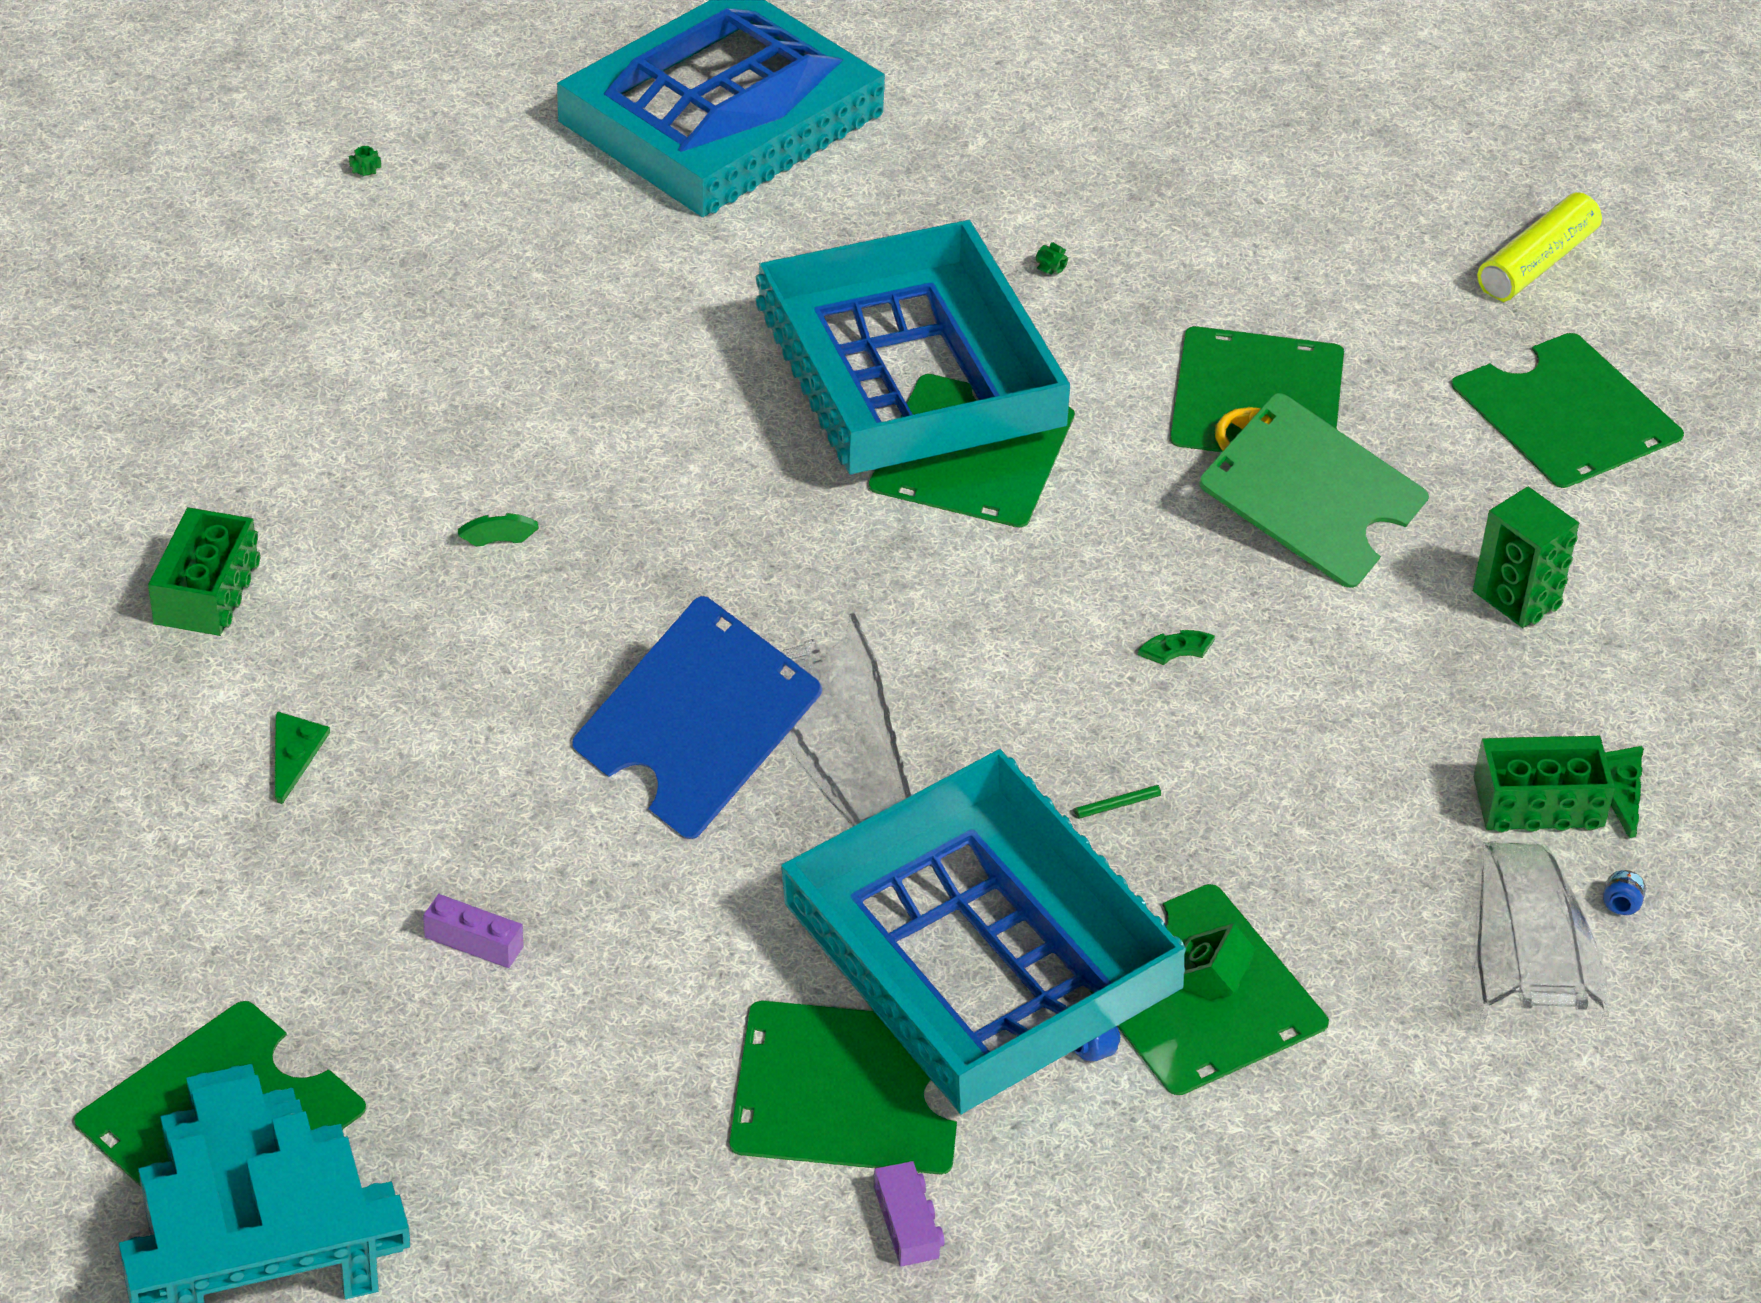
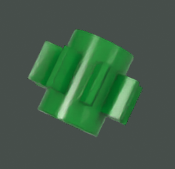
(365, 161)
(1051, 258)

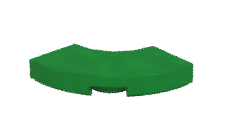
(488, 529)
(1186, 643)

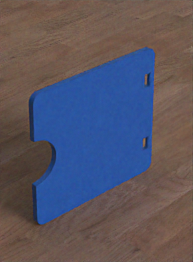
(699, 714)

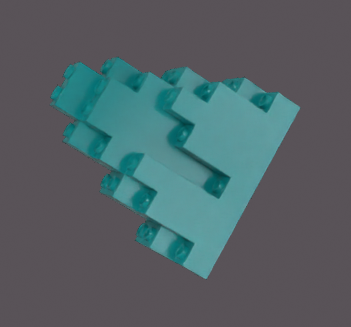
(255, 1199)

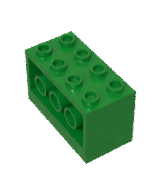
(1525, 557)
(204, 571)
(1543, 783)

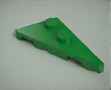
(295, 748)
(1626, 776)

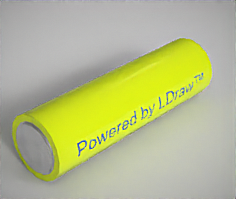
(1539, 246)

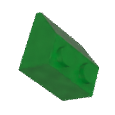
(1216, 961)

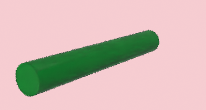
(1117, 801)

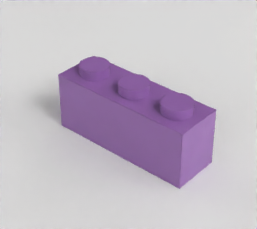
(473, 930)
(908, 1213)

